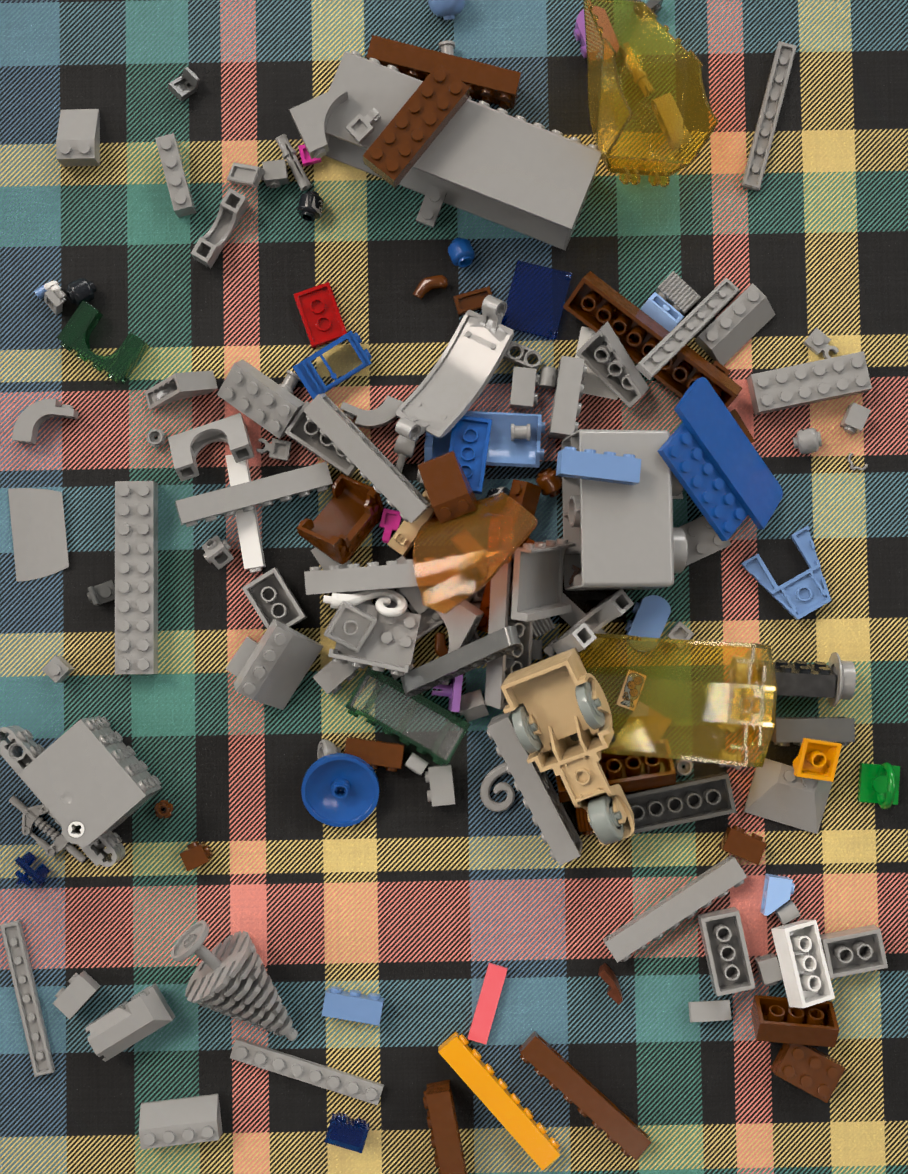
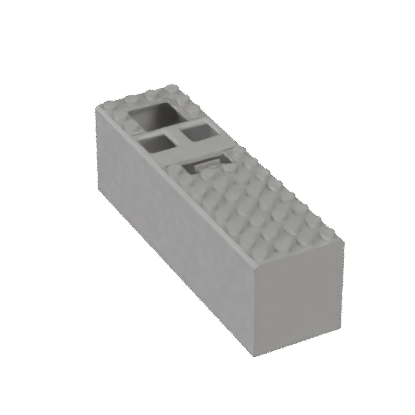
(481, 158)

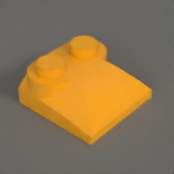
(817, 759)

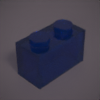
(347, 1132)

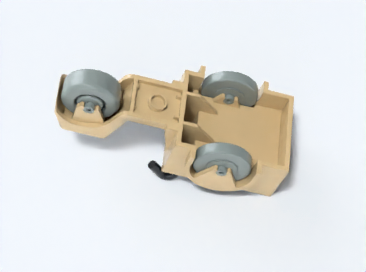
(564, 727)

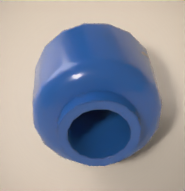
(461, 252)

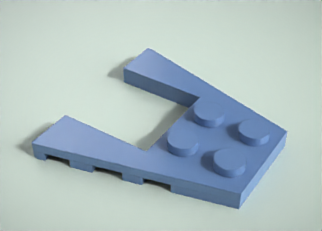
(802, 593)

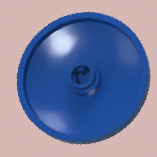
(340, 790)

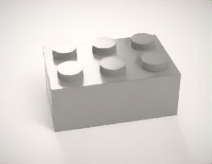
(274, 599)
(854, 951)

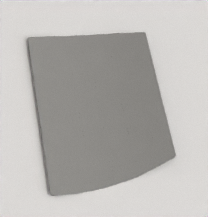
(38, 532)

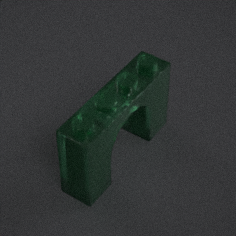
(77, 335)

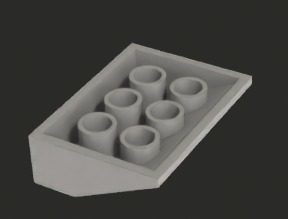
(277, 665)

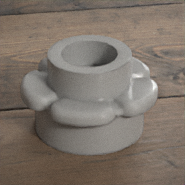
(151, 437)
(679, 770)

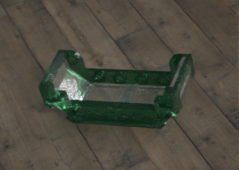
(411, 718)

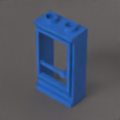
(311, 378)

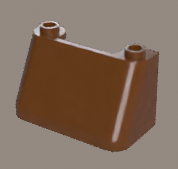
(344, 520)

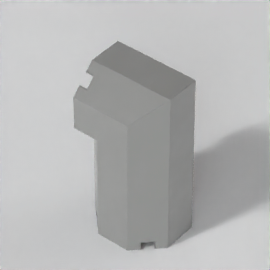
(129, 1022)

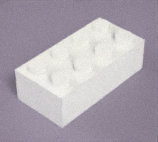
(802, 963)

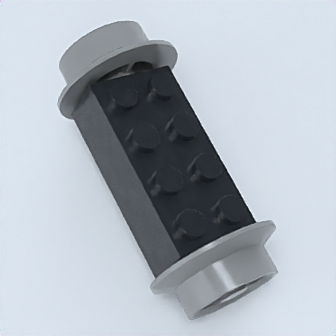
(817, 680)

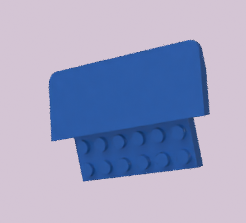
(719, 463)

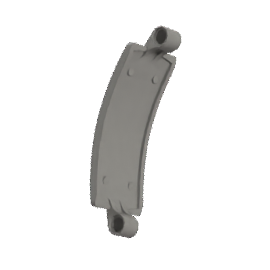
(458, 374)

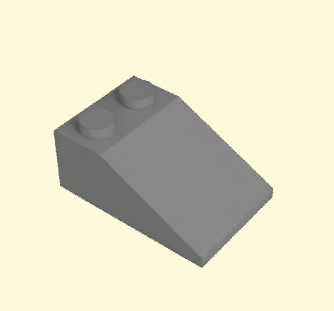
(78, 138)

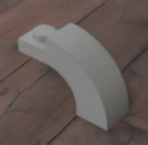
(373, 418)

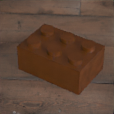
(808, 1069)

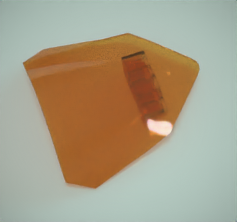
(466, 552)

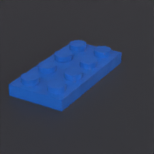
(471, 443)

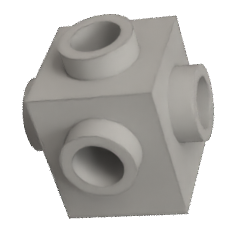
(217, 552)

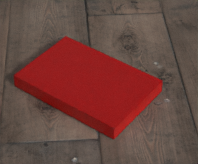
(320, 315)

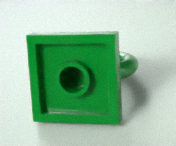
(879, 784)

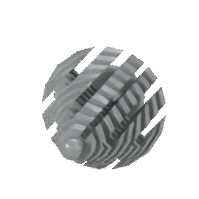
(233, 980)

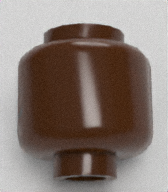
(549, 482)

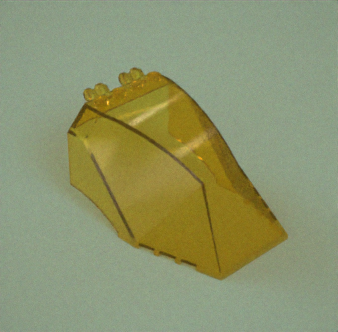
(643, 93)

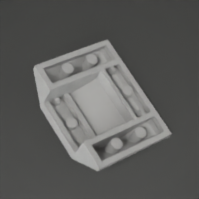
(787, 798)

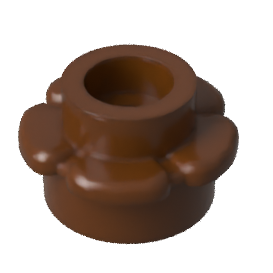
(168, 809)

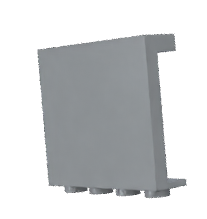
(539, 580)

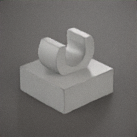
(55, 301)

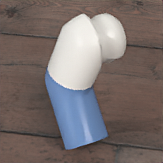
(53, 285)

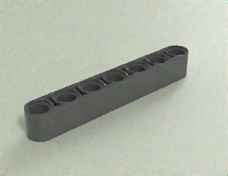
(461, 661)

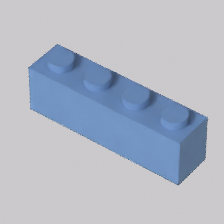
(598, 467)

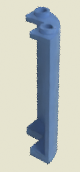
(501, 448)

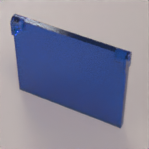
(536, 299)

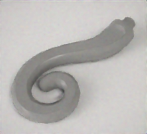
(486, 785)

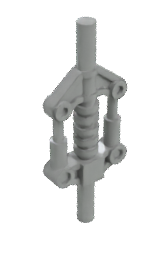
(32, 815)

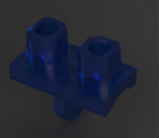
(25, 863)

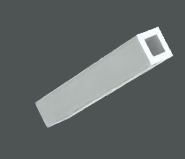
(246, 521)

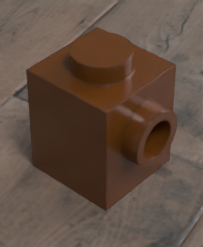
(196, 855)

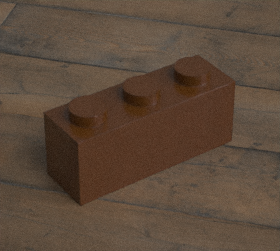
(376, 752)

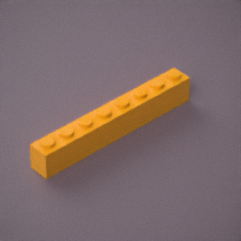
(499, 1100)

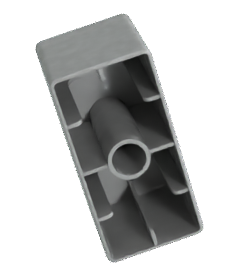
(622, 529)

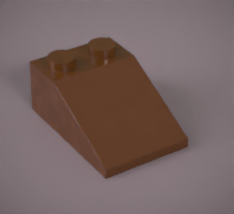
(447, 487)

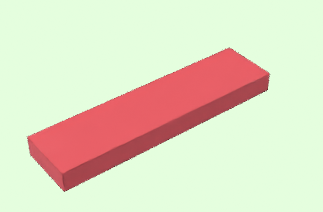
(487, 1003)

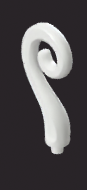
(384, 595)

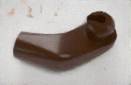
(430, 283)
(440, 644)

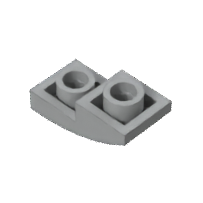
(709, 1010)

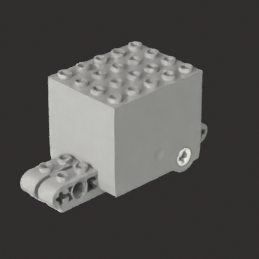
(84, 782)

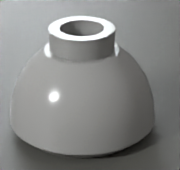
(326, 748)

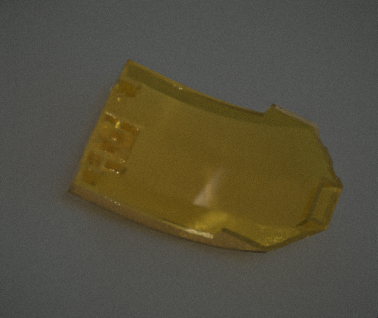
(687, 697)

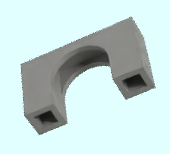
(187, 444)
(583, 631)

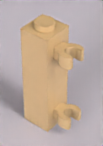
(406, 533)

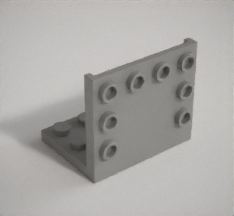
(387, 646)

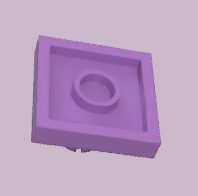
(452, 691)

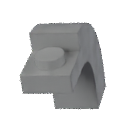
(35, 415)

